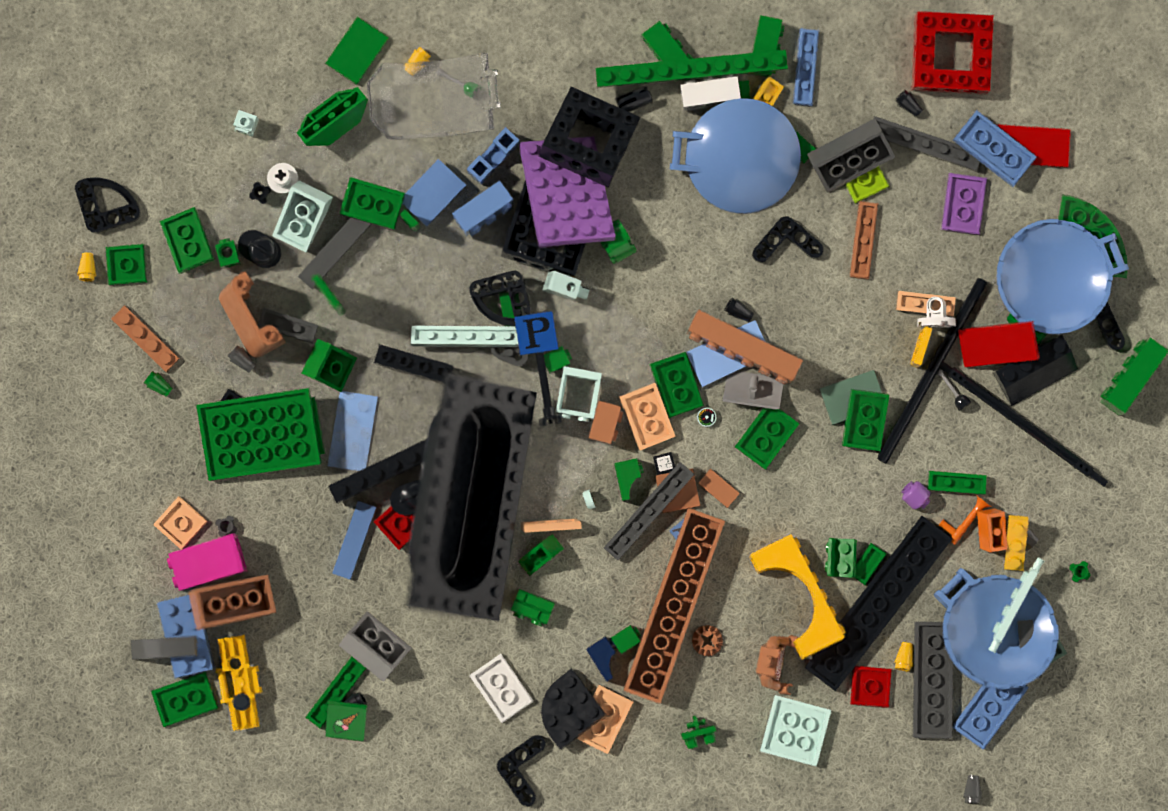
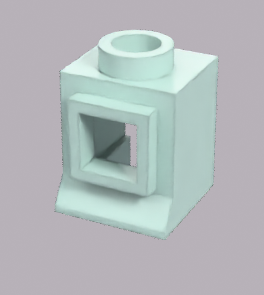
(245, 123)

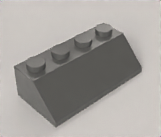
(851, 155)

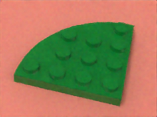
(1094, 221)

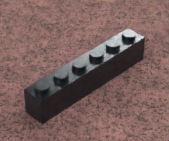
(378, 472)

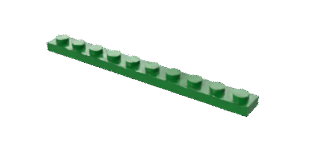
(691, 68)

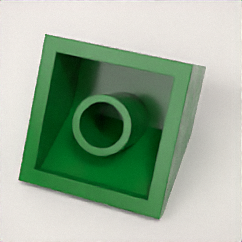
(329, 365)

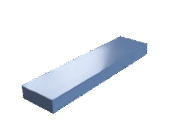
(805, 67)
(354, 540)

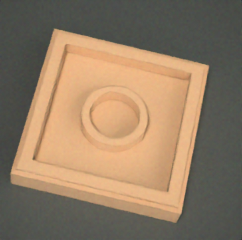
(180, 523)

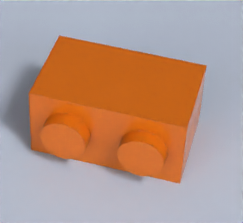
(992, 530)

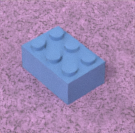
(483, 209)

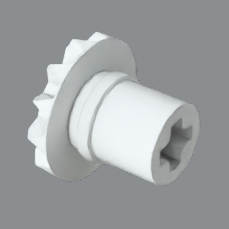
(282, 177)

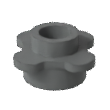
(227, 521)

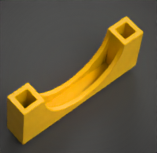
(786, 557)

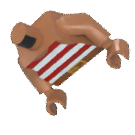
(771, 662)

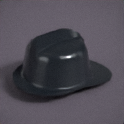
(259, 248)
(404, 498)

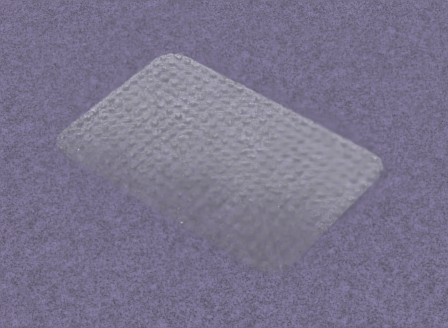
(388, 287)

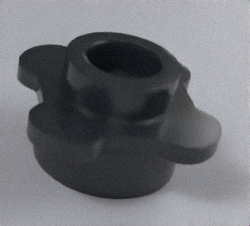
(265, 191)

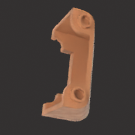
(255, 340)

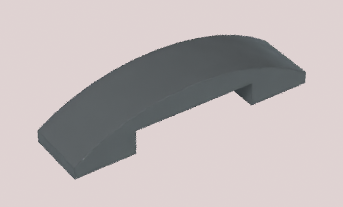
(164, 647)

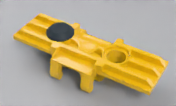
(245, 683)

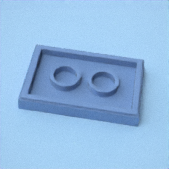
(433, 192)

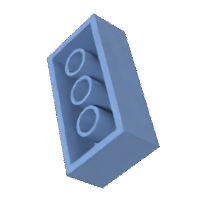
(179, 622)

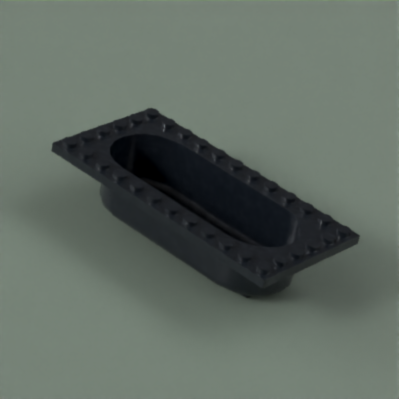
(469, 498)

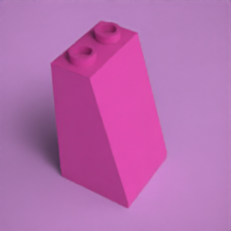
(207, 562)

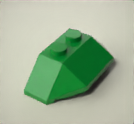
(333, 118)

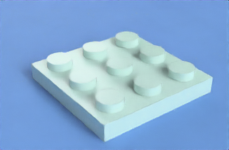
(795, 730)

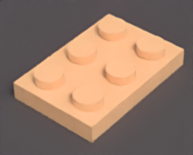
(647, 416)
(606, 730)

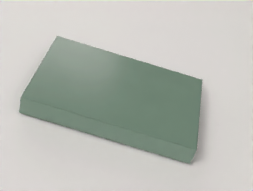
(837, 395)

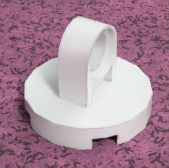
(936, 318)

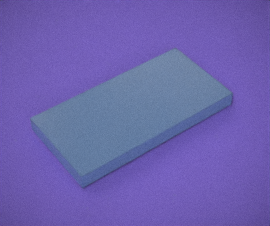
(994, 148)
(987, 713)

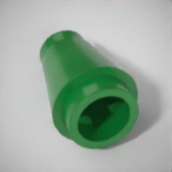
(158, 384)

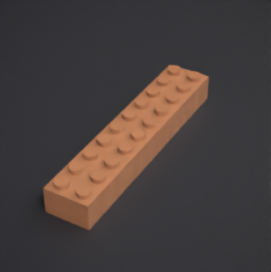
(674, 605)

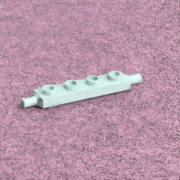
(1010, 611)

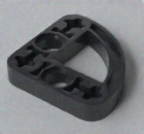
(103, 217)
(512, 288)

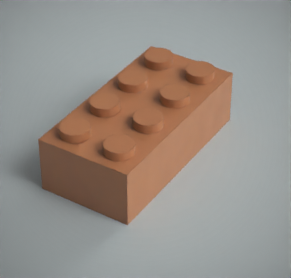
(232, 602)

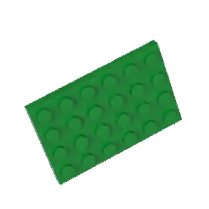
(259, 434)

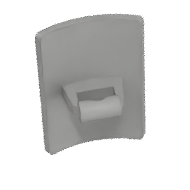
(753, 390)

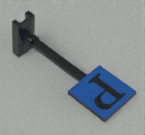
(536, 335)

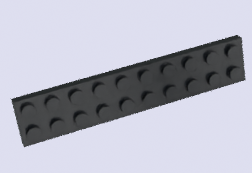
(880, 602)

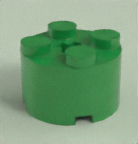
(621, 246)

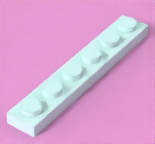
(464, 336)

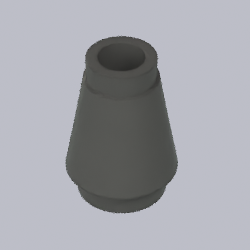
(241, 359)
(972, 790)

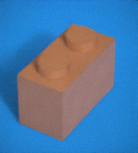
(605, 422)

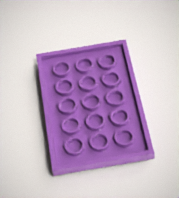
(565, 203)

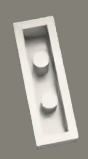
(709, 92)

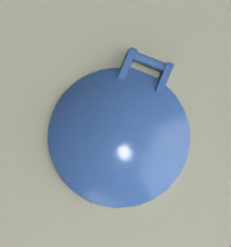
(740, 155)
(1057, 275)
(970, 624)

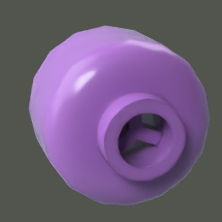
(916, 495)

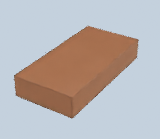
(718, 488)

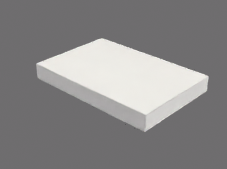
(501, 688)

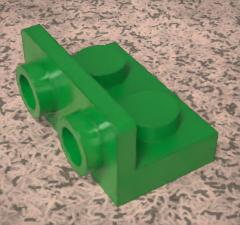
(841, 557)

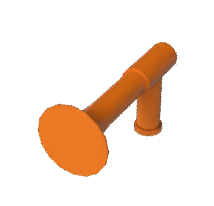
(958, 533)

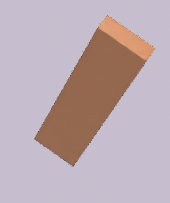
(863, 240)

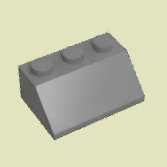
(375, 646)

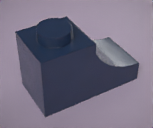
(601, 654)

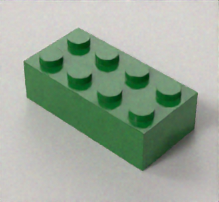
(1134, 376)

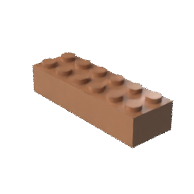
(744, 347)

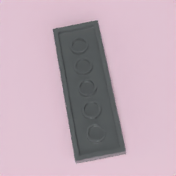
(931, 683)

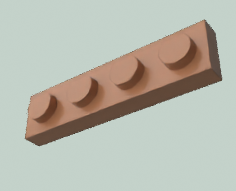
(145, 338)

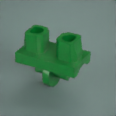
(690, 736)

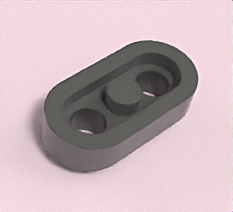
(509, 356)

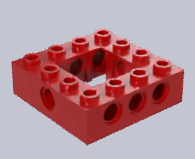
(956, 81)

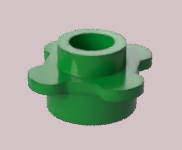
(1083, 575)

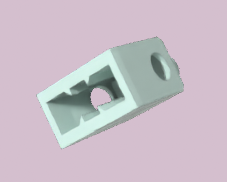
(557, 283)

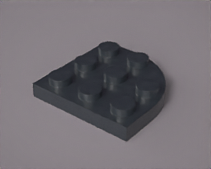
(569, 709)

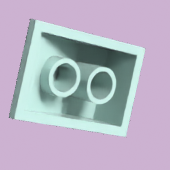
(302, 215)

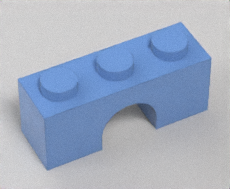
(489, 161)

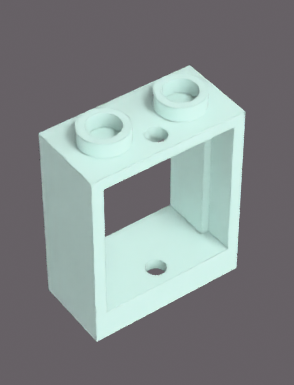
(582, 374)

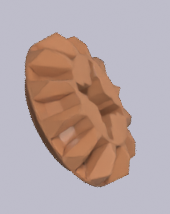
(716, 640)

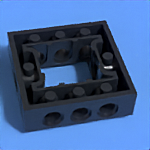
(579, 158)
(531, 254)

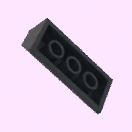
(1026, 378)

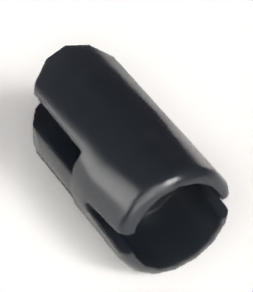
(634, 99)

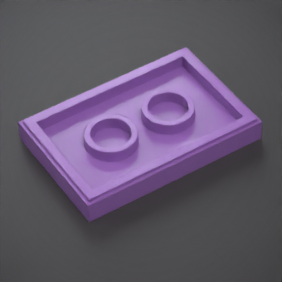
(964, 204)

